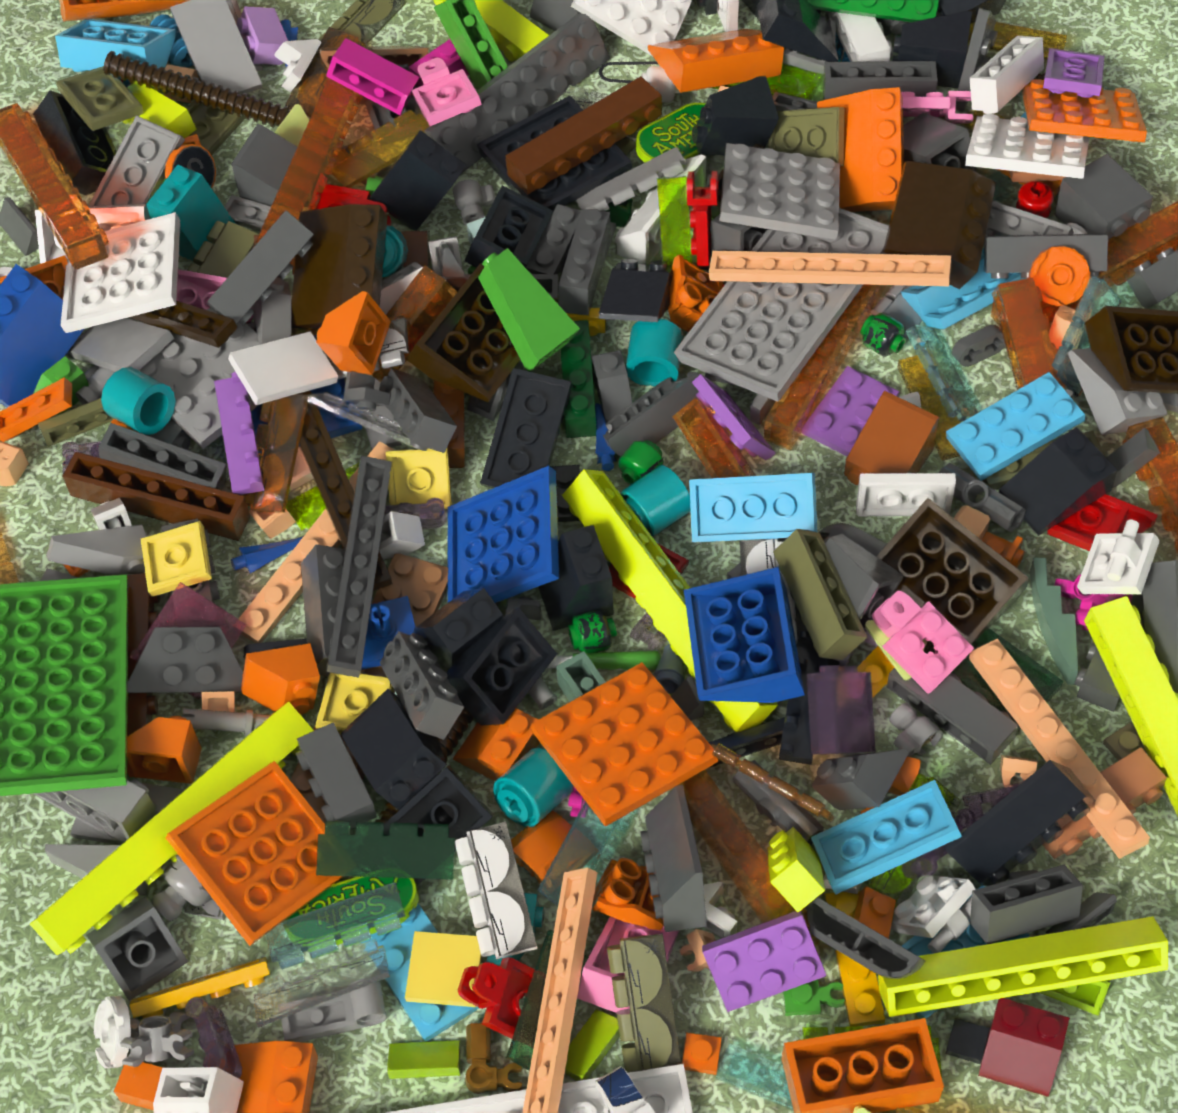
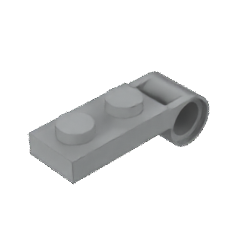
(339, 1015)

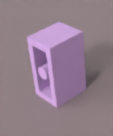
(261, 34)

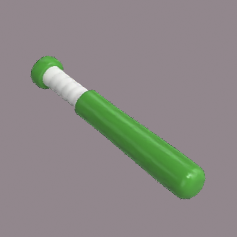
(616, 660)

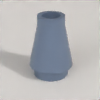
(670, 670)

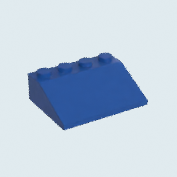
(28, 334)
(744, 639)

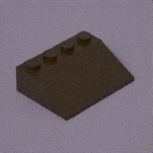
(941, 214)
(340, 263)
(467, 344)
(1137, 347)
(952, 570)

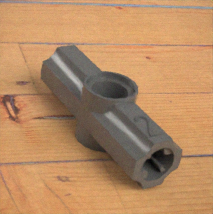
(995, 505)
(778, 808)

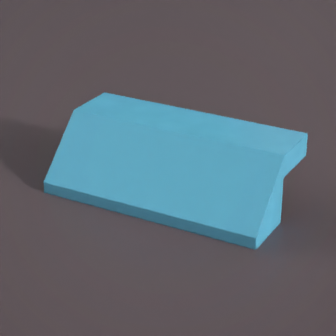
(947, 305)

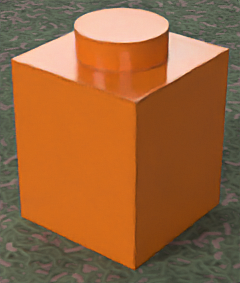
(138, 1084)

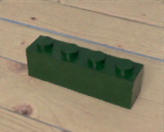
(577, 368)

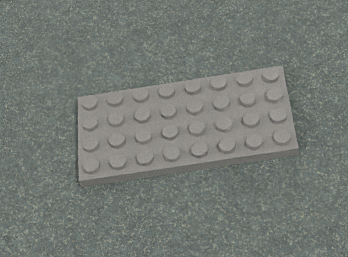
(769, 330)

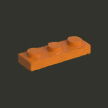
(35, 409)

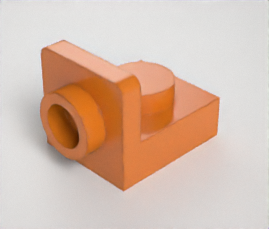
(1010, 551)

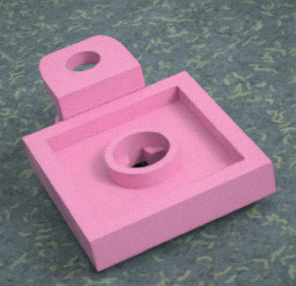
(444, 93)
(937, 105)
(910, 625)

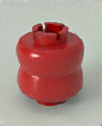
(1035, 198)

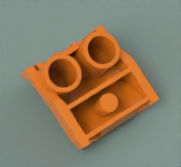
(690, 293)
(538, 845)
(626, 894)

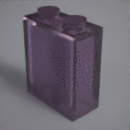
(841, 711)

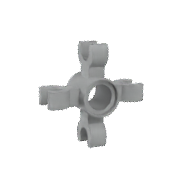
(157, 1039)

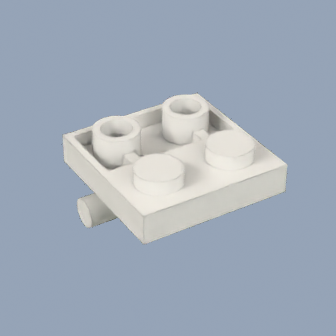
(1119, 562)
(934, 909)

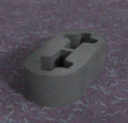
(978, 345)

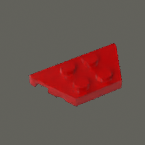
(1102, 516)

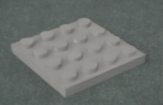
(780, 191)
(191, 372)

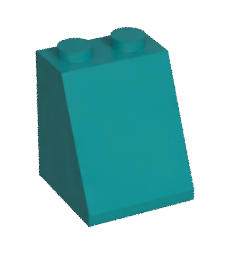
(194, 204)

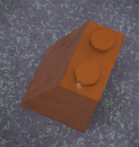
(893, 439)

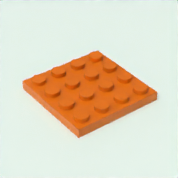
(1103, 116)
(624, 743)
(256, 852)

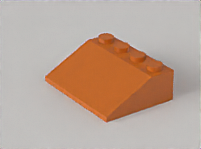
(718, 59)
(870, 148)
(277, 1076)

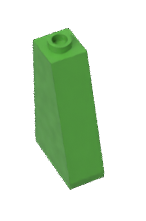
(525, 309)

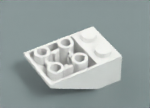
(197, 1091)

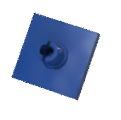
(383, 624)

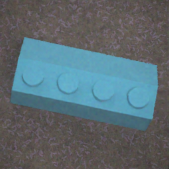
(90, 41)

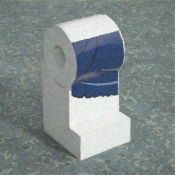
(621, 1094)

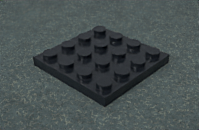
(567, 187)

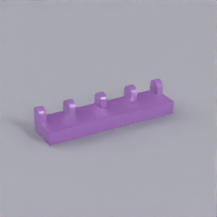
(239, 436)

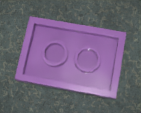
(1074, 72)
(845, 410)
(730, 415)
(763, 960)

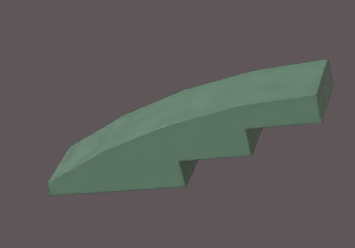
(1056, 628)

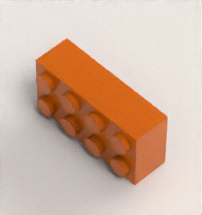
(863, 1067)

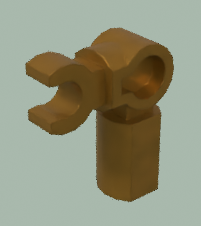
(478, 1052)

